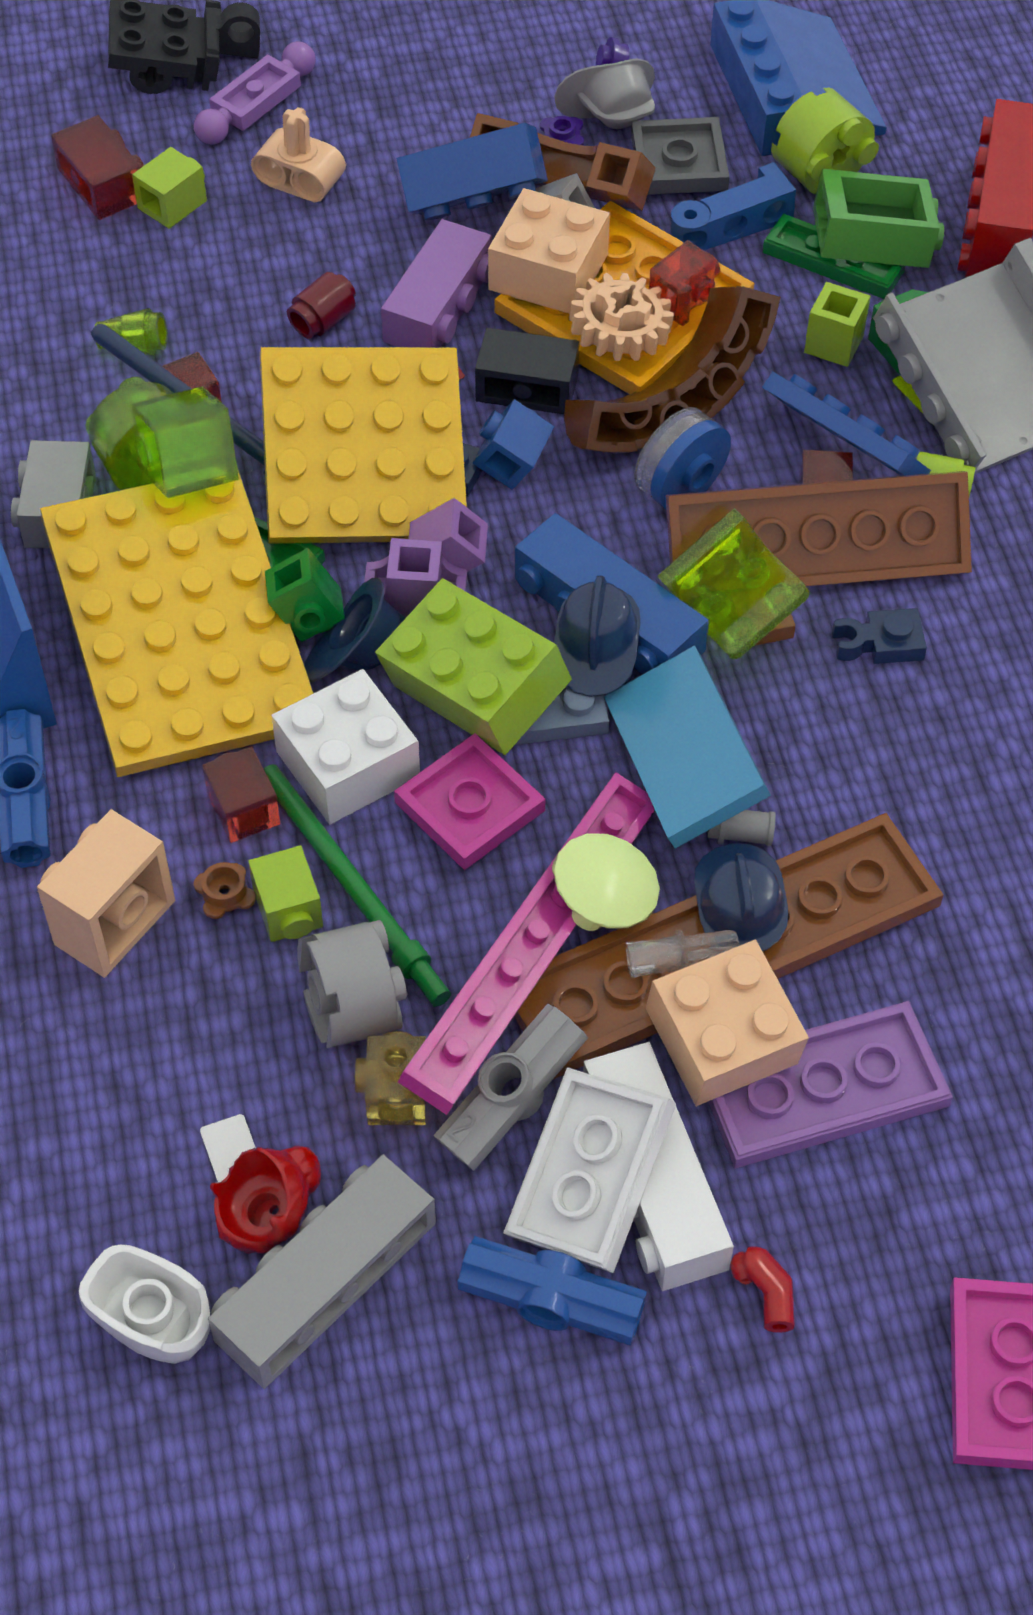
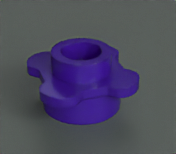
(563, 129)

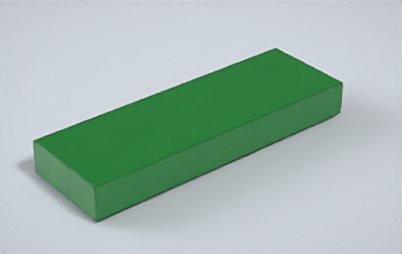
(799, 245)

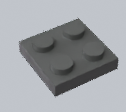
(685, 153)

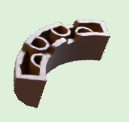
(703, 377)

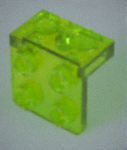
(735, 584)

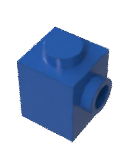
(512, 443)

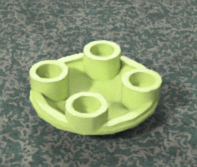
(605, 882)

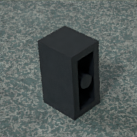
(526, 368)

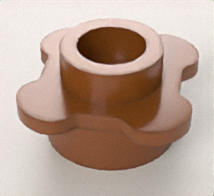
(219, 877)

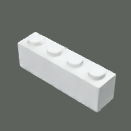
(677, 1213)

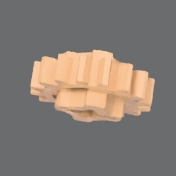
(621, 316)

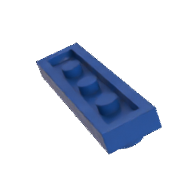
(832, 416)

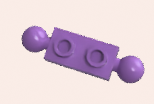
(254, 93)

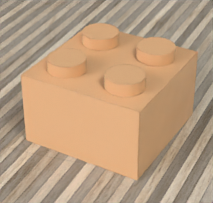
(547, 250)
(106, 892)
(726, 1022)

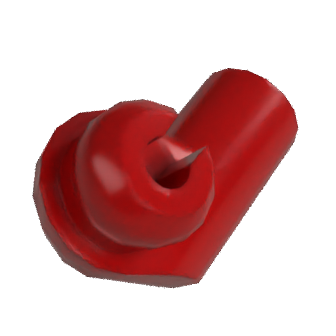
(773, 1280)

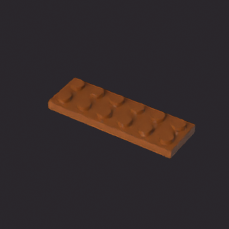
(843, 527)

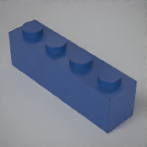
(562, 557)

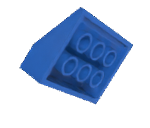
(779, 55)
(20, 664)

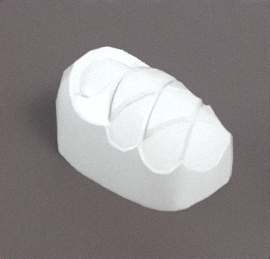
(146, 1303)

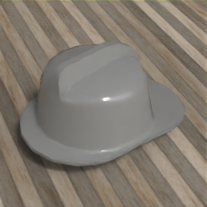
(609, 92)

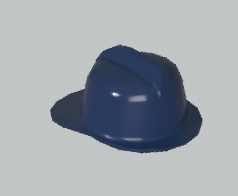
(357, 637)
(598, 637)
(742, 892)

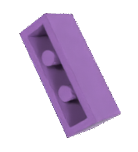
(437, 287)

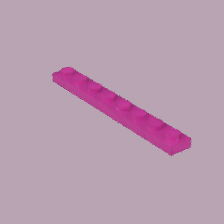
(514, 963)

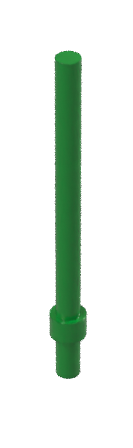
(407, 953)

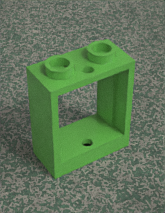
(877, 218)

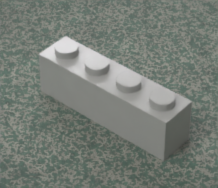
(321, 1270)

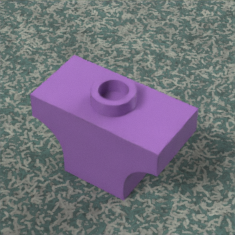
(413, 571)

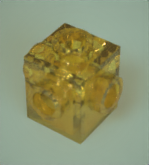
(379, 1075)

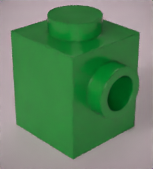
(304, 595)

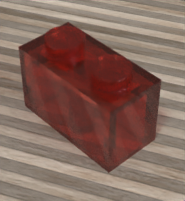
(97, 165)

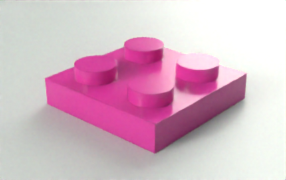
(469, 801)

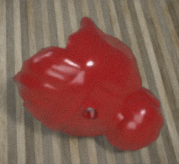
(257, 1186)

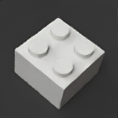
(346, 746)

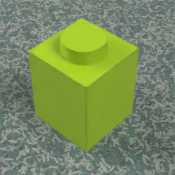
(169, 187)
(836, 324)
(286, 894)

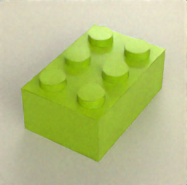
(474, 665)

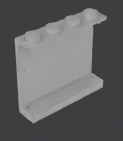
(971, 358)

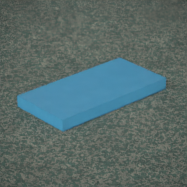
(686, 747)

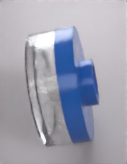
(682, 455)

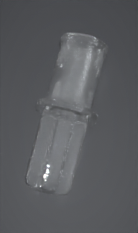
(676, 951)

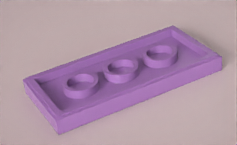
(846, 1082)

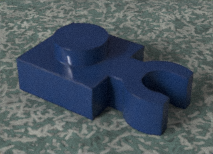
(887, 634)

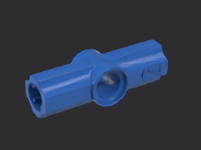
(23, 810)
(552, 1290)

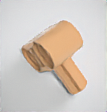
(297, 161)

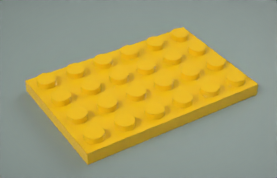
(174, 621)

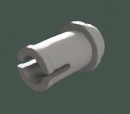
(746, 827)

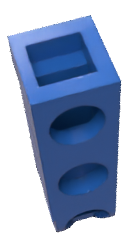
(735, 211)

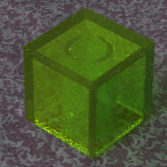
(185, 441)

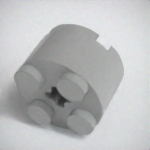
(351, 983)

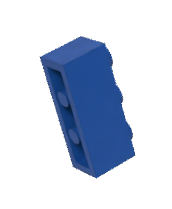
(472, 171)

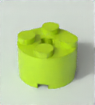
(821, 135)

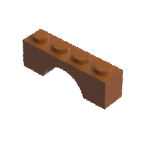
(604, 169)

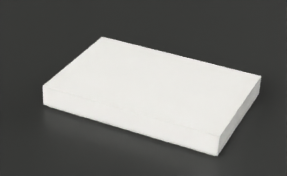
(590, 1169)

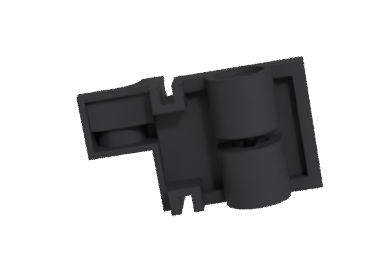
(171, 41)

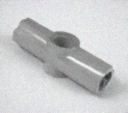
(535, 1059)

